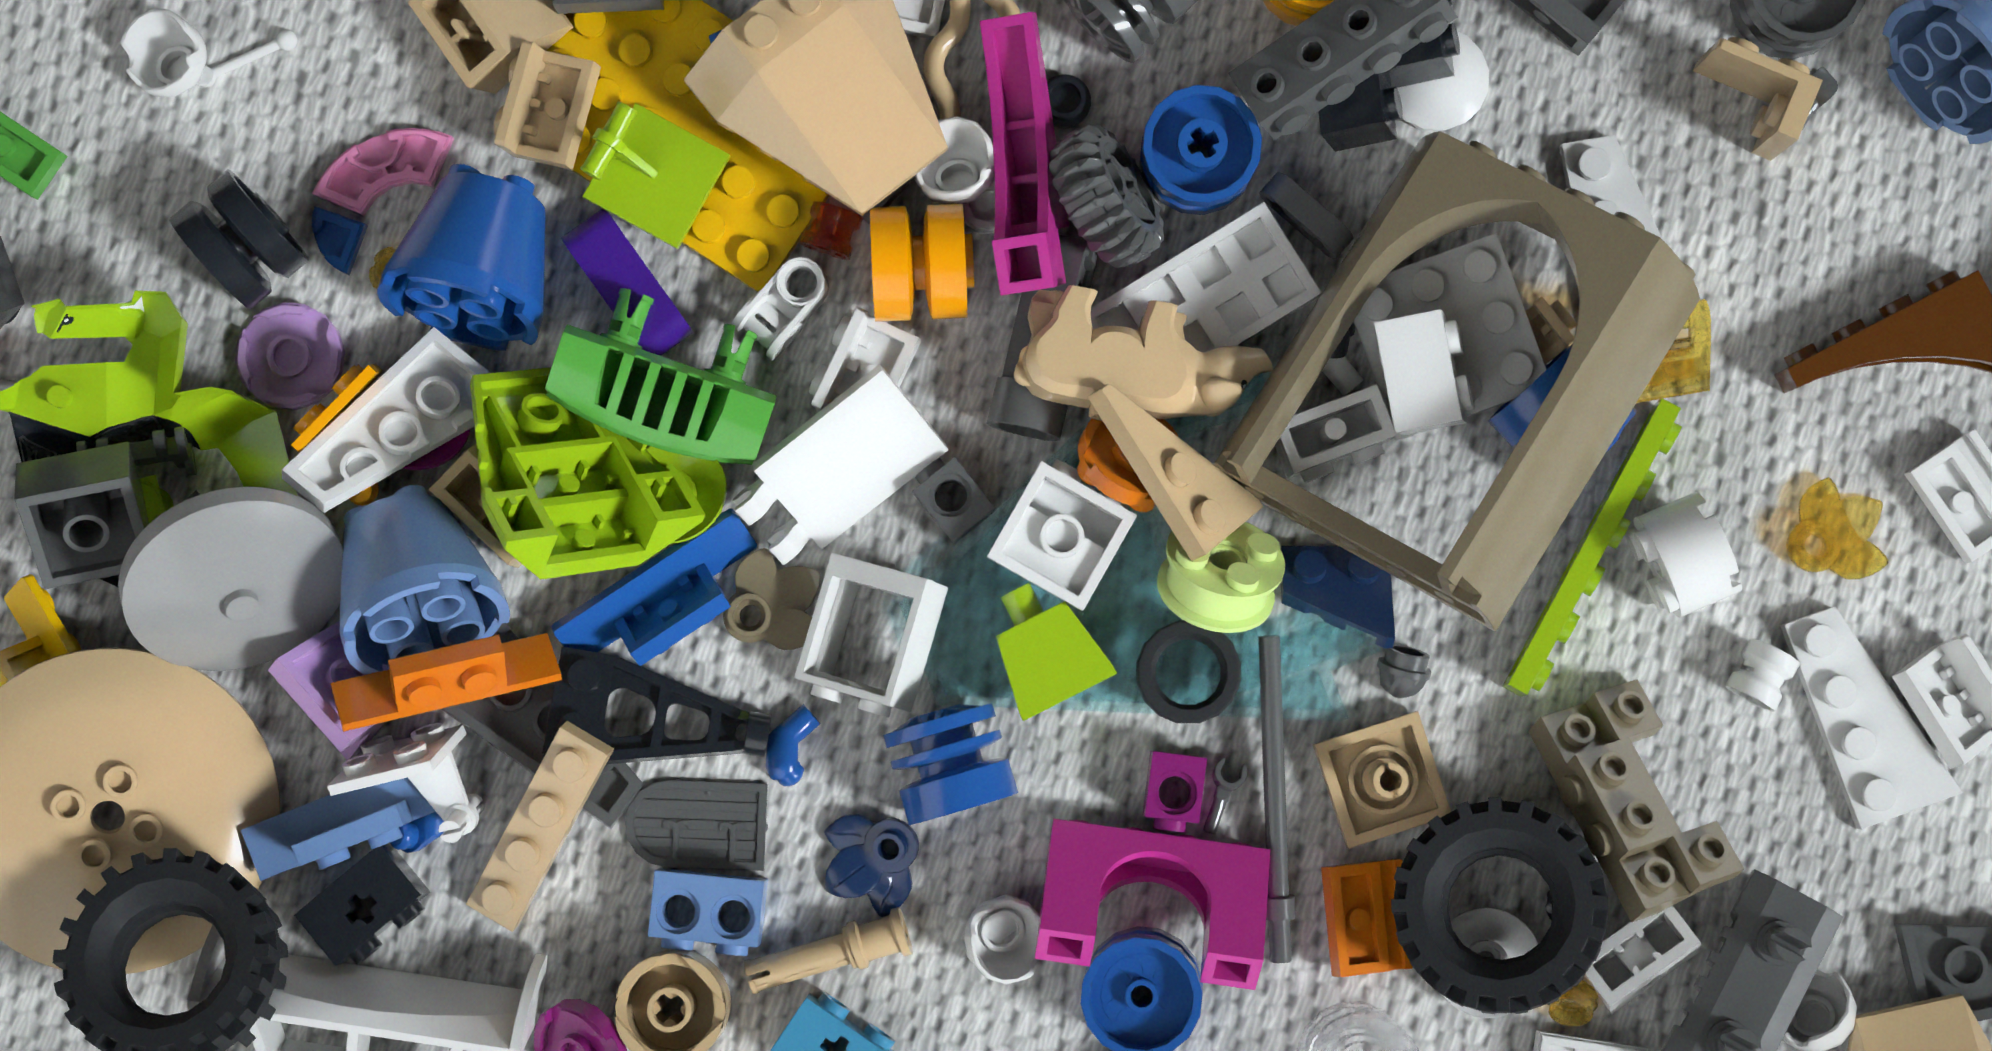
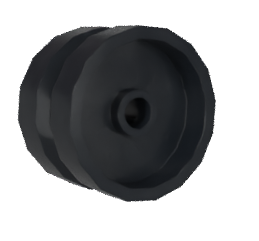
(244, 234)

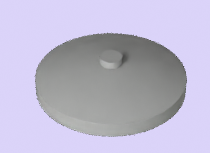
(231, 578)

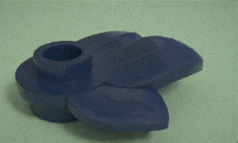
(864, 865)

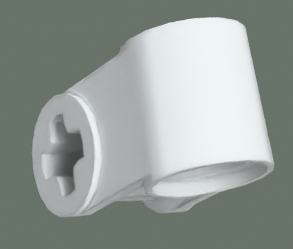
(781, 308)

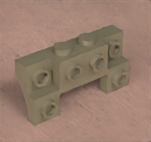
(1621, 807)

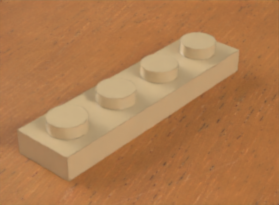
(539, 826)

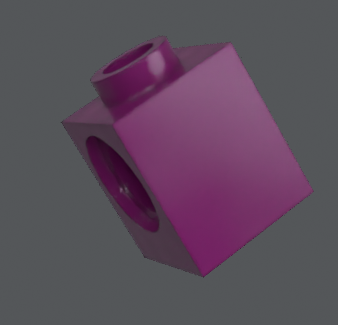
(1192, 771)

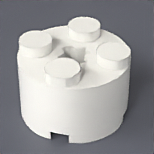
(1685, 555)

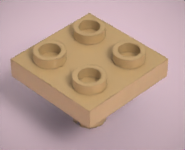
(1382, 779)

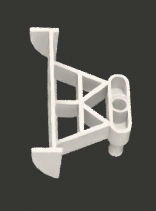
(384, 1005)

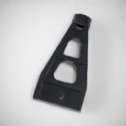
(593, 676)

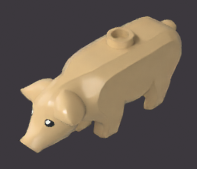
(1147, 365)

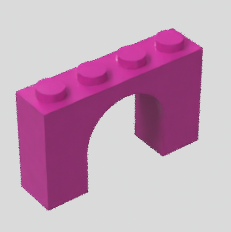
(1218, 878)

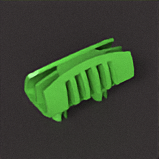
(659, 399)

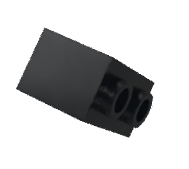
(333, 916)

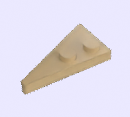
(1186, 487)

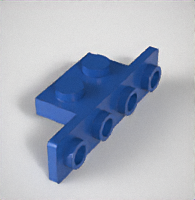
(662, 597)

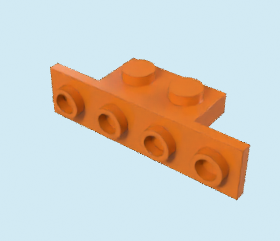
(445, 679)

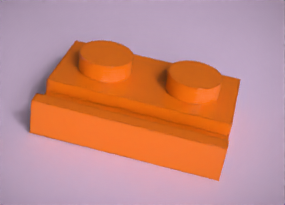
(1361, 918)

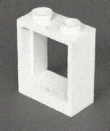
(831, 621)

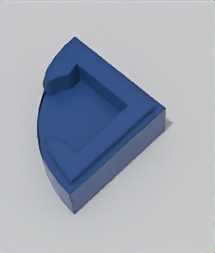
(337, 238)

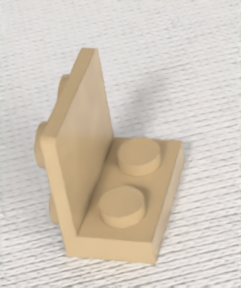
(1780, 83)

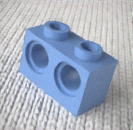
(708, 895)

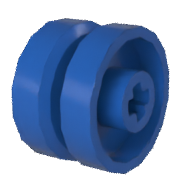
(1205, 119)
(1146, 959)

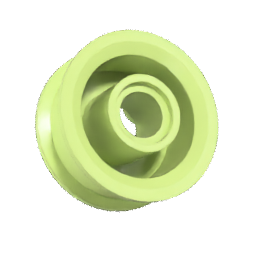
(1226, 587)

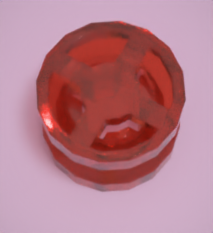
(831, 230)

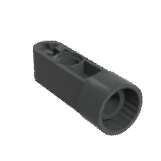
(1013, 405)

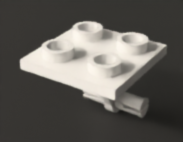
(427, 764)

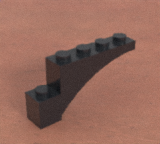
(1375, 104)

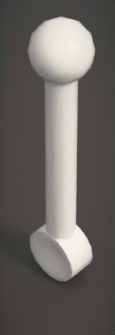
(285, 40)

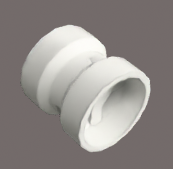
(1763, 674)

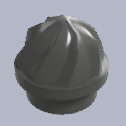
(1403, 670)

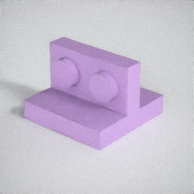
(307, 677)

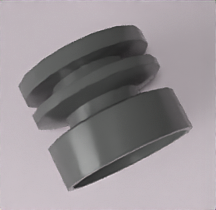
(1126, 23)

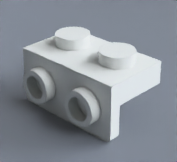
(861, 348)
(1951, 697)

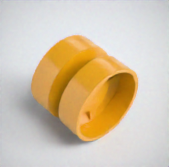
(931, 262)

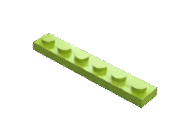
(1604, 530)

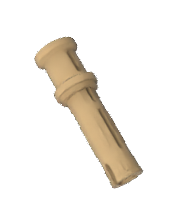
(854, 946)

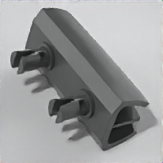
(1758, 972)

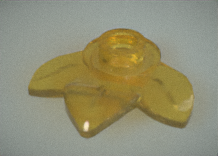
(1842, 529)

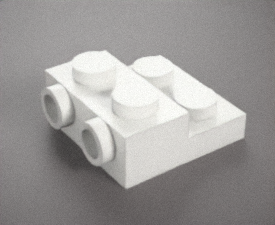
(1062, 534)

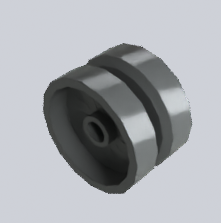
(1793, 26)

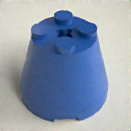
(473, 261)

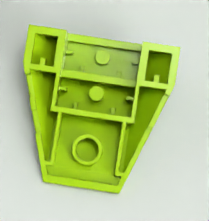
(567, 489)

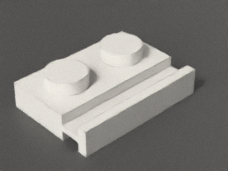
(1958, 493)

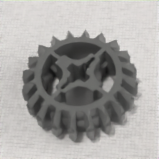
(1106, 196)

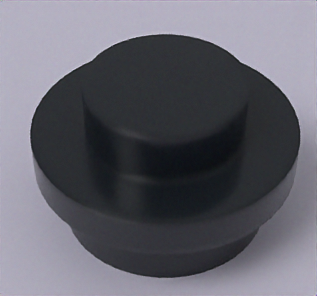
(1068, 100)

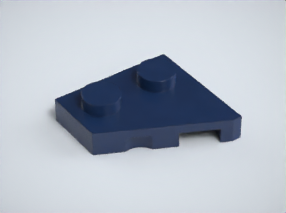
(1339, 590)

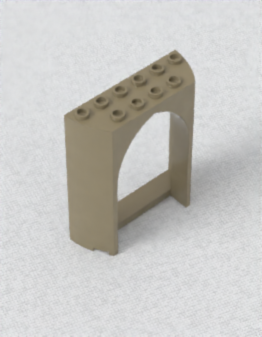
(1629, 315)

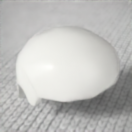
(153, 42)
(964, 168)
(991, 924)
(1826, 1018)

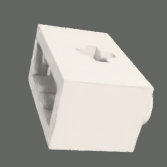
(1641, 957)

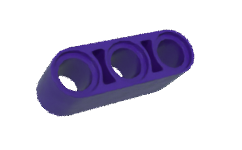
(615, 264)

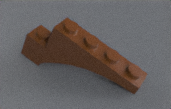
(1941, 328)

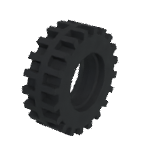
(1513, 832)
(133, 903)

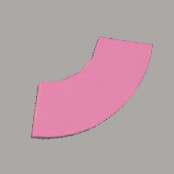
(381, 164)

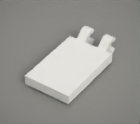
(840, 464)

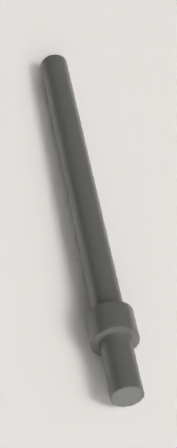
(1279, 901)

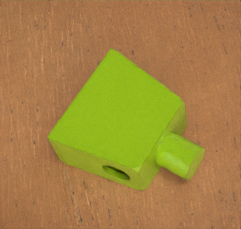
(1047, 653)

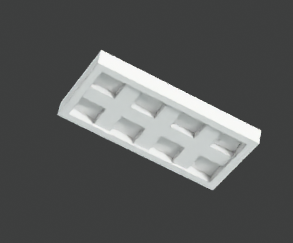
(1225, 285)

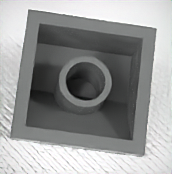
(80, 512)

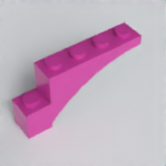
(1023, 135)

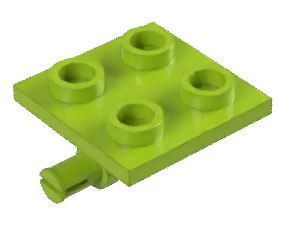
(651, 172)

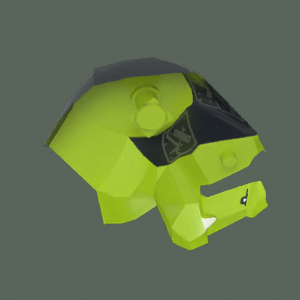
(137, 397)

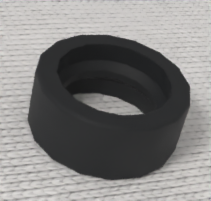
(1188, 713)

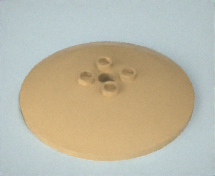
(132, 734)

